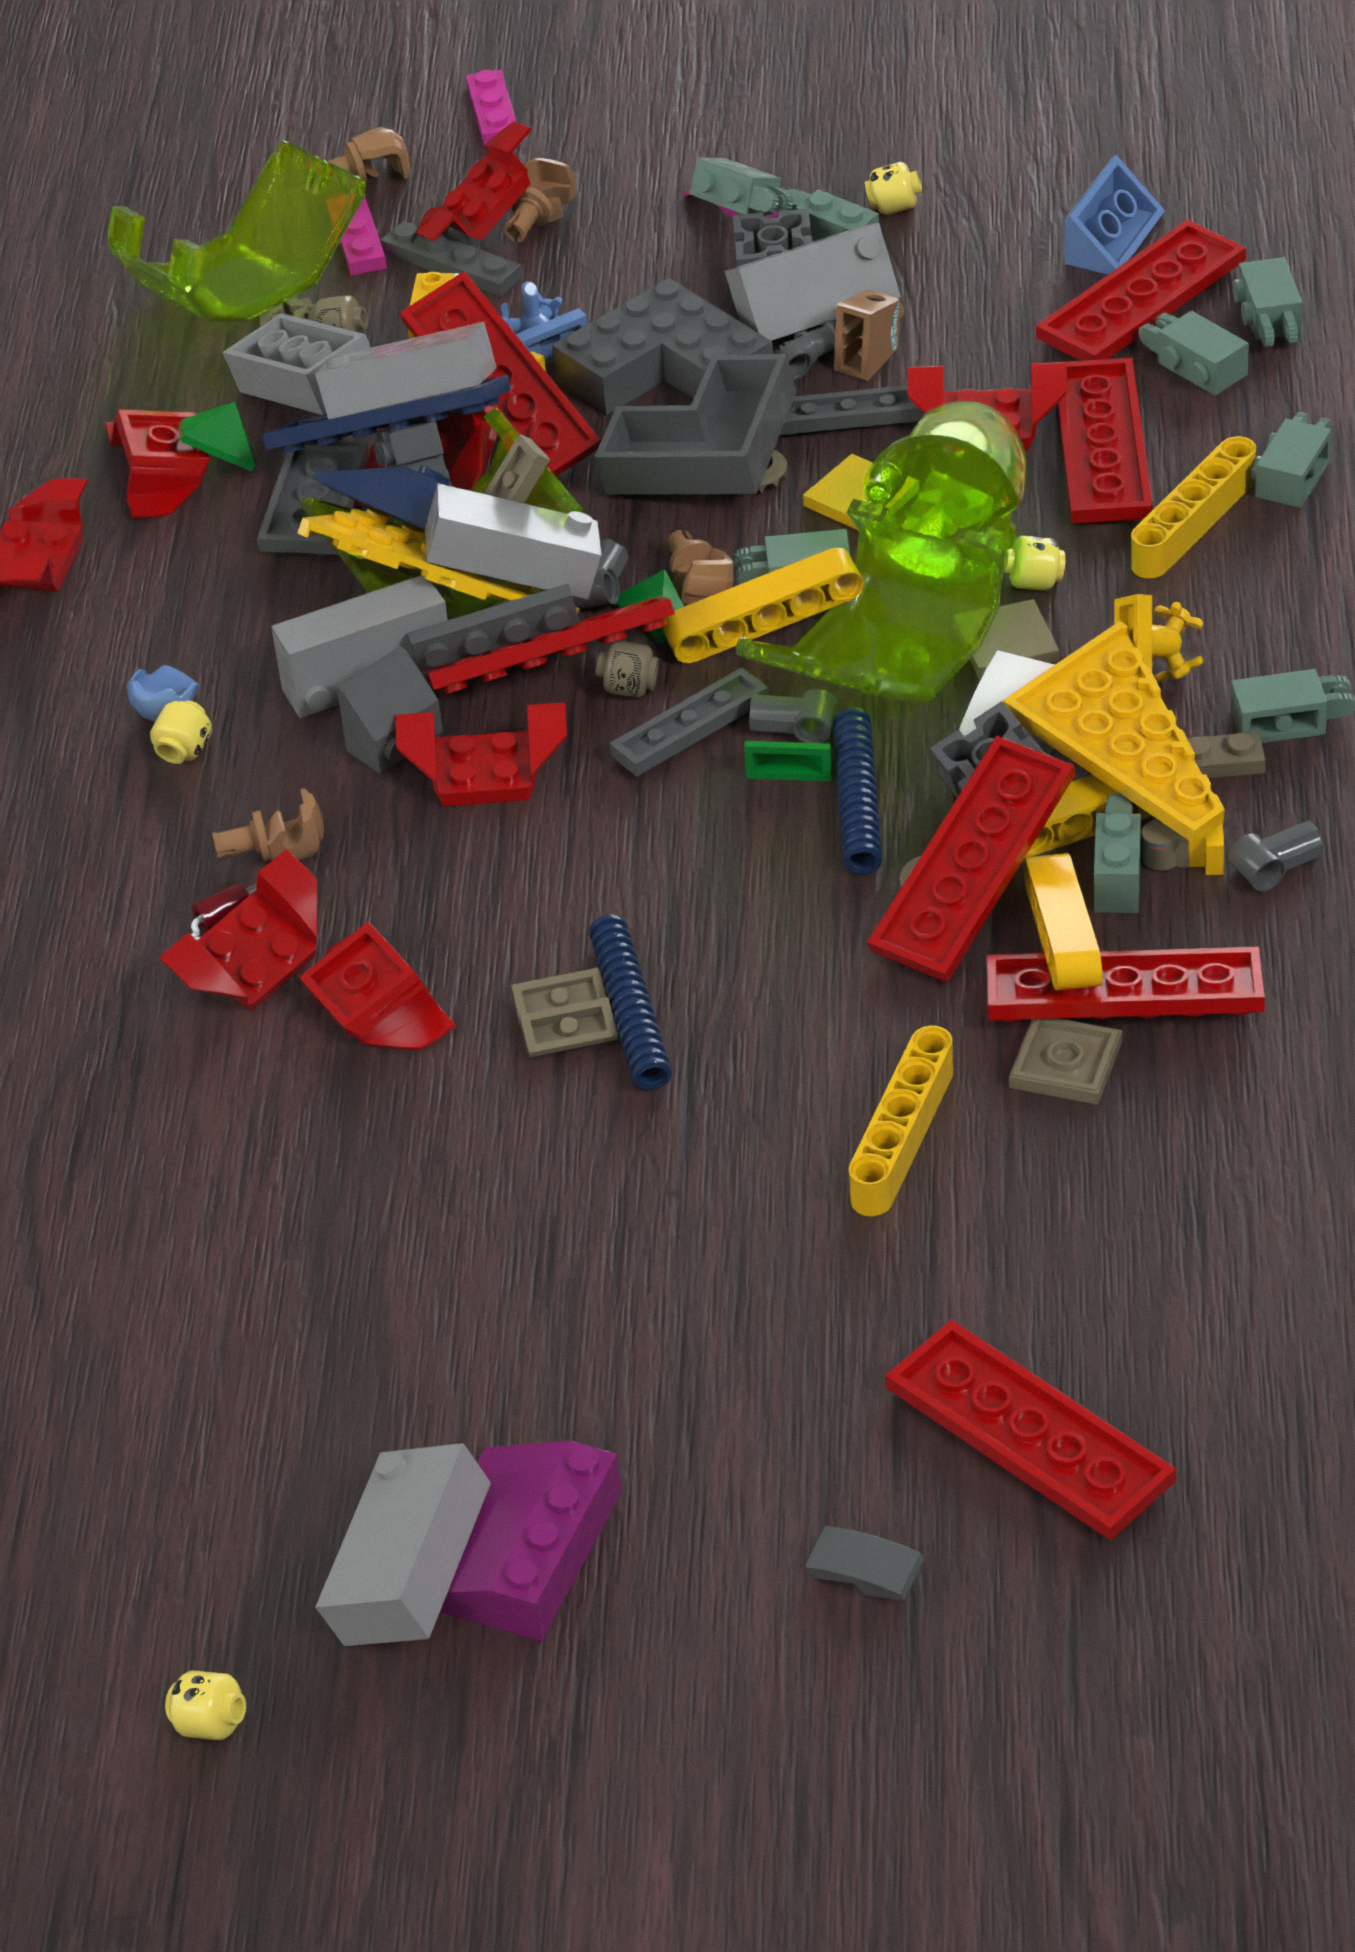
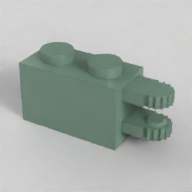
(739, 187)
(831, 214)
(1269, 300)
(1197, 350)
(1293, 460)
(785, 550)
(1289, 704)
(1117, 857)

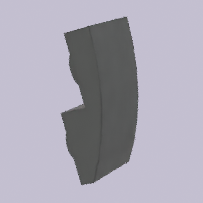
(868, 1561)

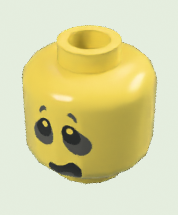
(893, 188)
(1035, 563)
(180, 731)
(205, 1705)

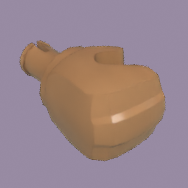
(371, 145)
(542, 201)
(698, 567)
(298, 835)

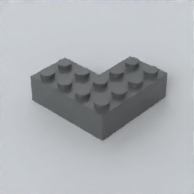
(649, 341)
(706, 446)

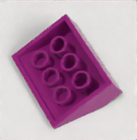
(532, 1533)

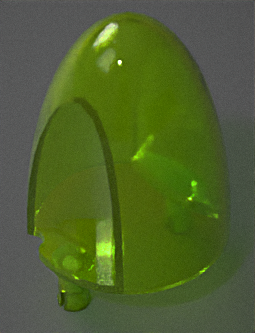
(953, 472)

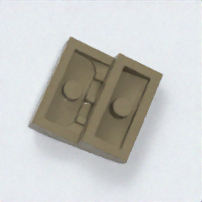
(564, 1012)

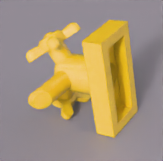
(1157, 640)

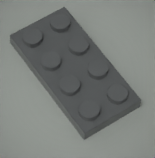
(295, 484)

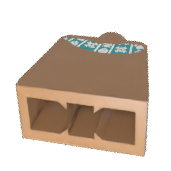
(866, 333)

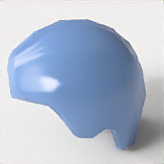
(153, 691)

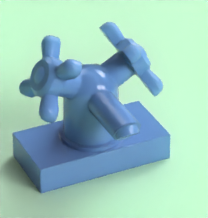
(540, 324)

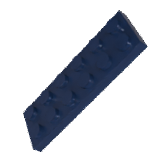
(324, 431)

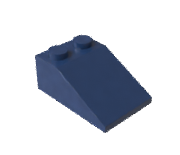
(394, 490)

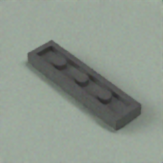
(451, 256)
(850, 410)
(494, 627)
(687, 722)

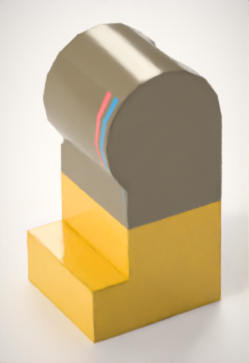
(1165, 849)

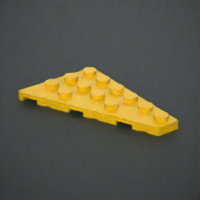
(382, 541)
(1112, 722)

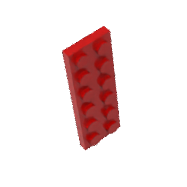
(1139, 291)
(535, 402)
(1104, 443)
(567, 641)
(971, 858)
(1132, 985)
(1031, 1429)

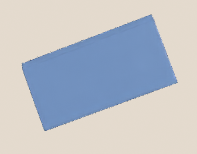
(1110, 220)

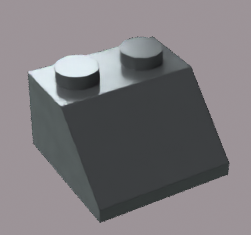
(372, 701)

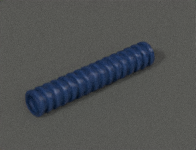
(857, 791)
(630, 1003)

